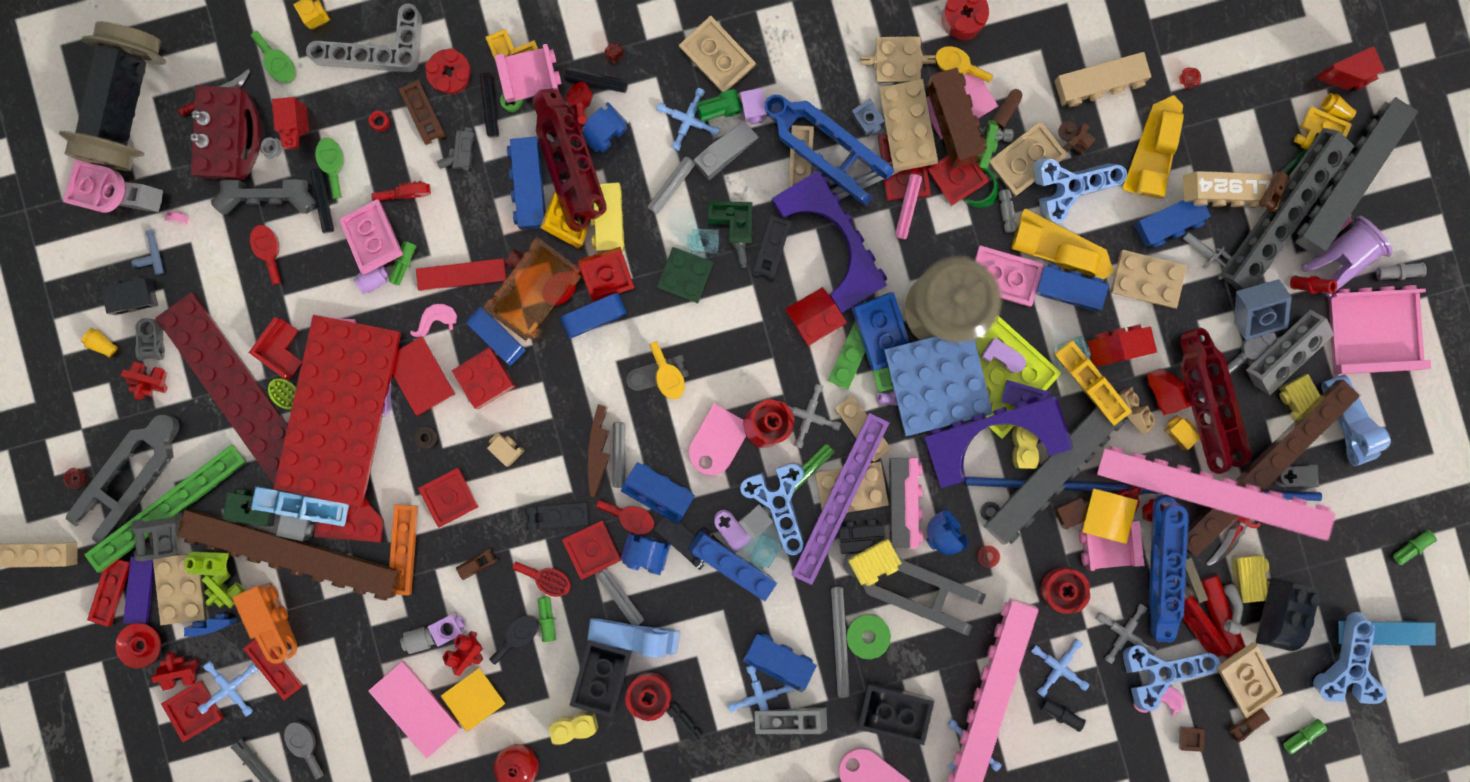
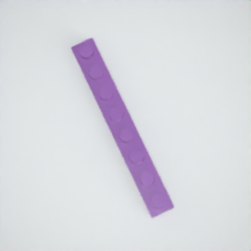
(840, 498)

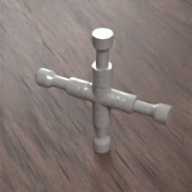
(809, 416)
(1125, 633)

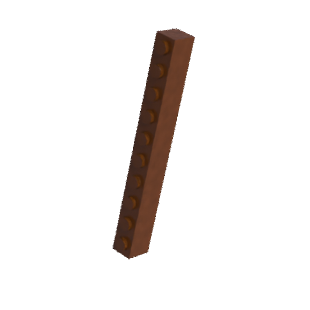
(1276, 459)
(289, 553)

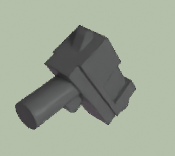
(460, 156)

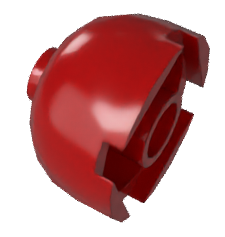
(519, 758)

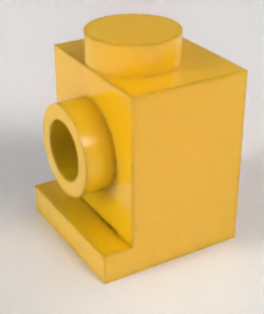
(311, 13)
(1182, 432)

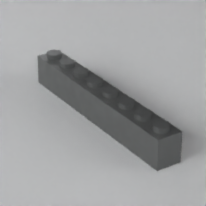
(1356, 176)
(1049, 478)

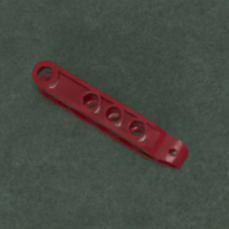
(581, 184)
(1223, 434)

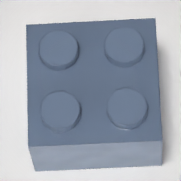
(1262, 309)

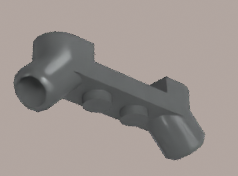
(234, 191)

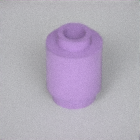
(371, 280)

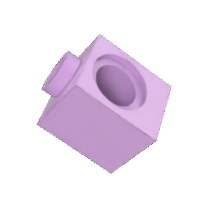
(753, 106)
(437, 629)

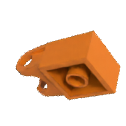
(266, 621)

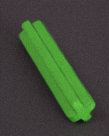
(814, 463)

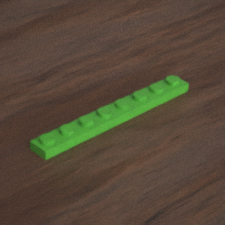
(167, 506)

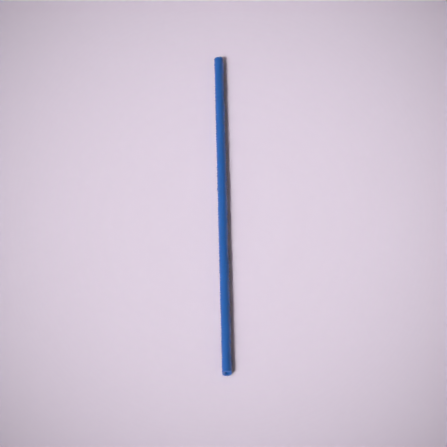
(1113, 487)

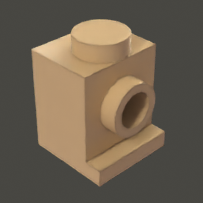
(504, 449)

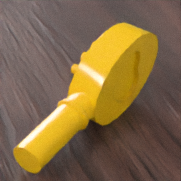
(953, 57)
(668, 377)

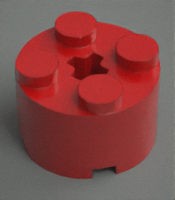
(961, 26)
(760, 432)
(1076, 584)
(644, 708)

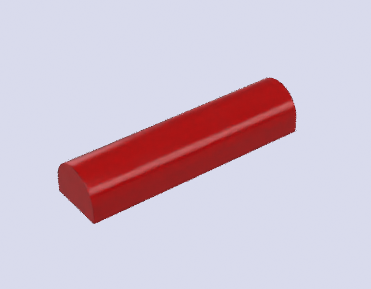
(1220, 611)

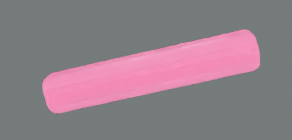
(908, 206)

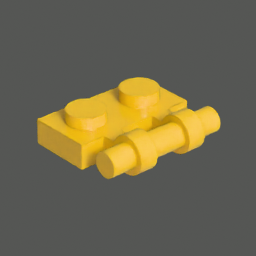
(1315, 121)

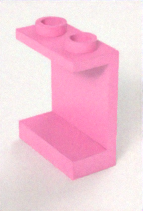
(527, 73)
(1108, 553)

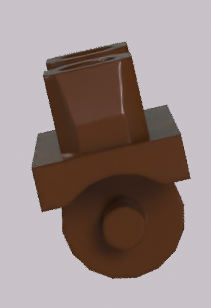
(1077, 137)

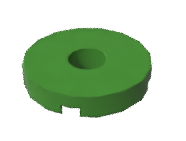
(877, 646)

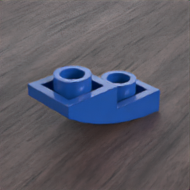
(214, 624)

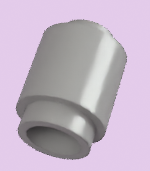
(417, 640)

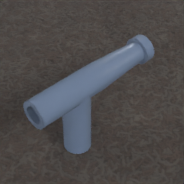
(154, 259)

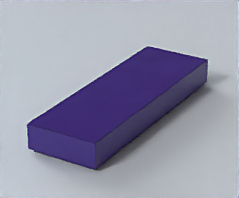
(139, 592)

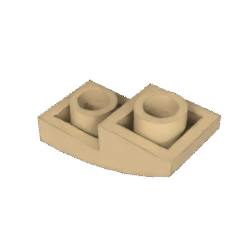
(1140, 416)

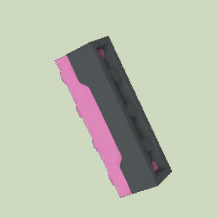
(903, 502)

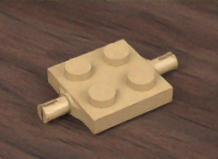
(898, 59)

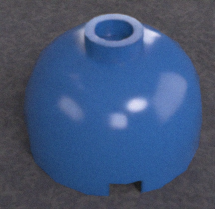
(945, 534)

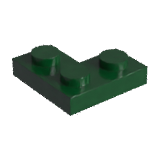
(736, 215)

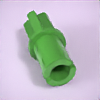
(402, 263)
(1414, 547)
(546, 619)
(1305, 736)

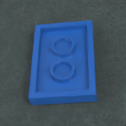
(880, 327)

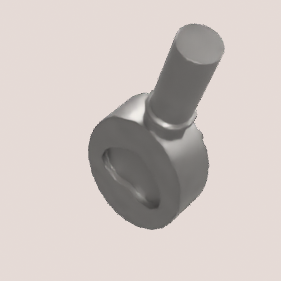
(1252, 350)
(302, 743)

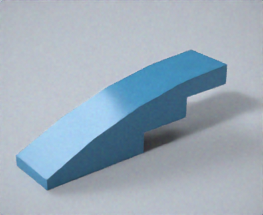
(299, 506)
(1399, 633)

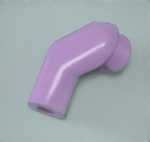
(886, 398)

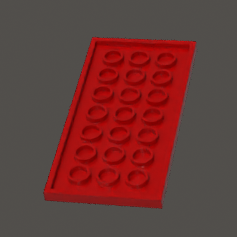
(337, 410)

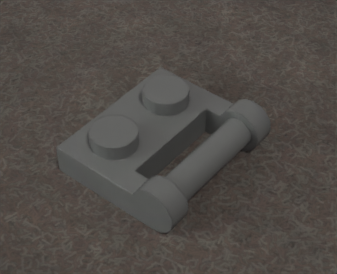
(163, 539)

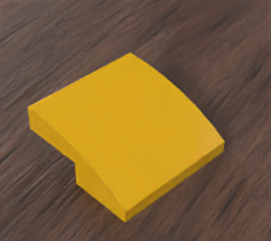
(1109, 516)
(472, 700)

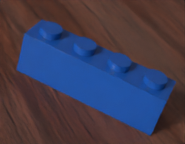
(528, 182)
(732, 565)

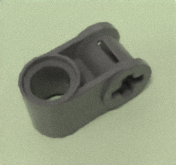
(150, 341)
(1299, 476)

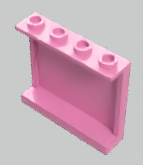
(1377, 330)

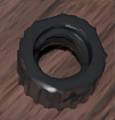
(985, 506)

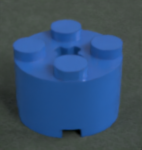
(603, 127)
(645, 553)

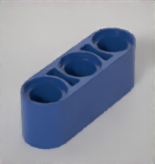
(593, 315)
(495, 336)

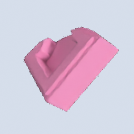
(176, 217)

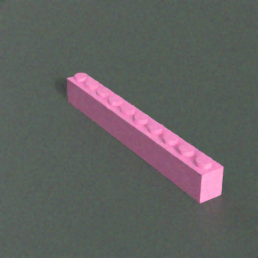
(1217, 494)
(994, 692)

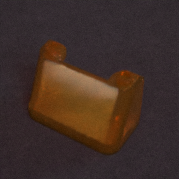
(532, 289)

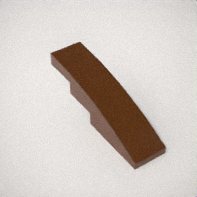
(596, 458)

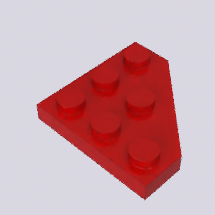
(360, 525)

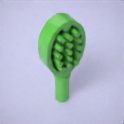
(275, 61)
(331, 161)

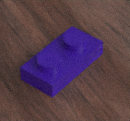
(1016, 392)

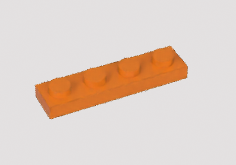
(403, 545)

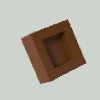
(1191, 739)

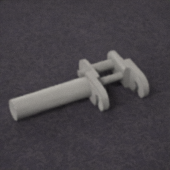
(1205, 250)

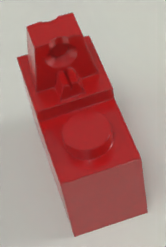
(290, 120)

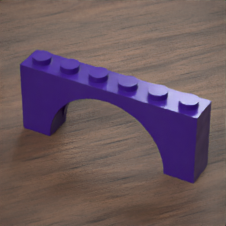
(815, 197)
(1040, 417)

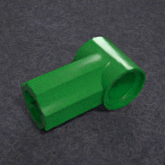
(726, 105)

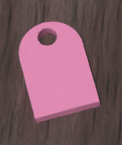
(91, 187)
(717, 438)
(870, 768)

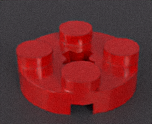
(436, 66)

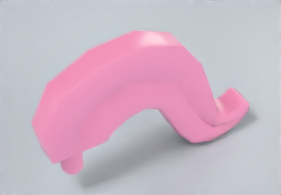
(435, 312)
(1171, 697)

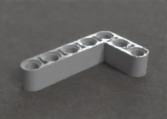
(375, 52)

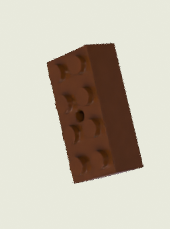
(956, 118)

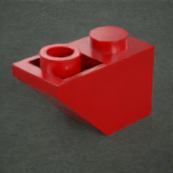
(1169, 391)

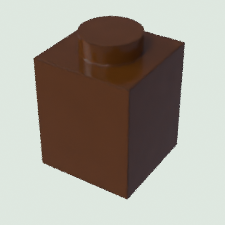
(1071, 512)

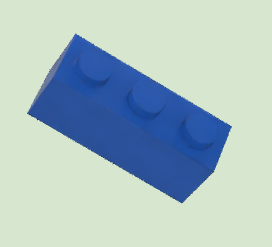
(1171, 222)
(1072, 288)
(657, 492)
(780, 662)

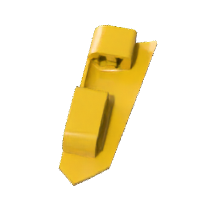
(1155, 150)
(1054, 243)

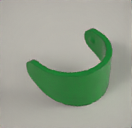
(991, 198)

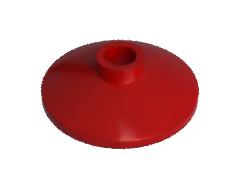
(128, 645)

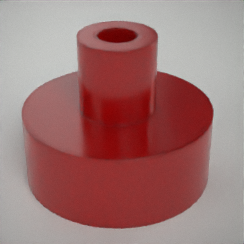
(1147, 510)

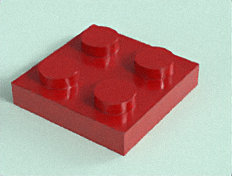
(959, 182)
(606, 273)
(448, 497)
(591, 550)
(184, 712)

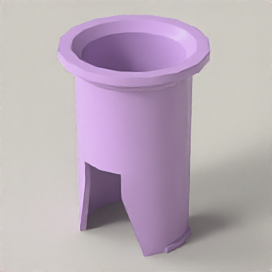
(1354, 251)

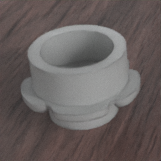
(267, 143)

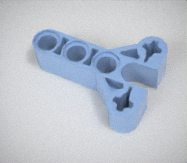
(1065, 198)
(1362, 435)
(766, 496)
(641, 639)
(1336, 679)
(1157, 686)

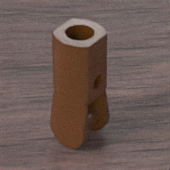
(1008, 108)
(1273, 194)
(474, 566)
(1252, 723)

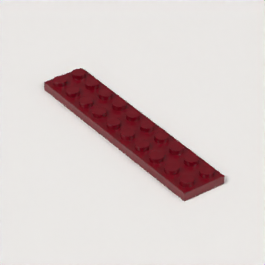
(227, 380)

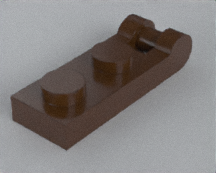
(421, 111)

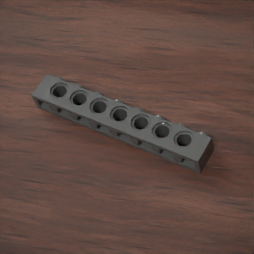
(1300, 194)

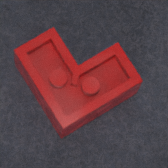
(273, 348)

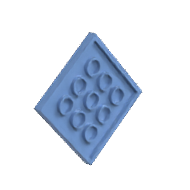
(937, 383)

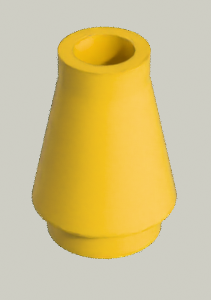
(1338, 107)
(98, 342)

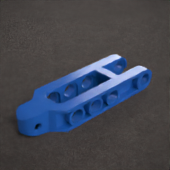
(786, 112)
(1171, 537)

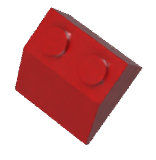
(1354, 71)
(815, 316)

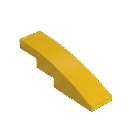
(1092, 382)

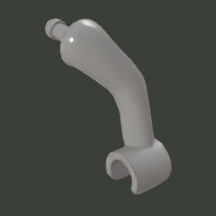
(1234, 625)

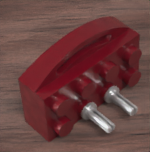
(222, 133)

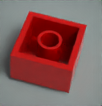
(1122, 345)
(483, 378)

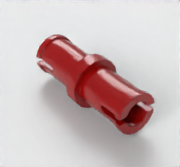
(1313, 284)

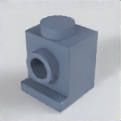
(859, 116)

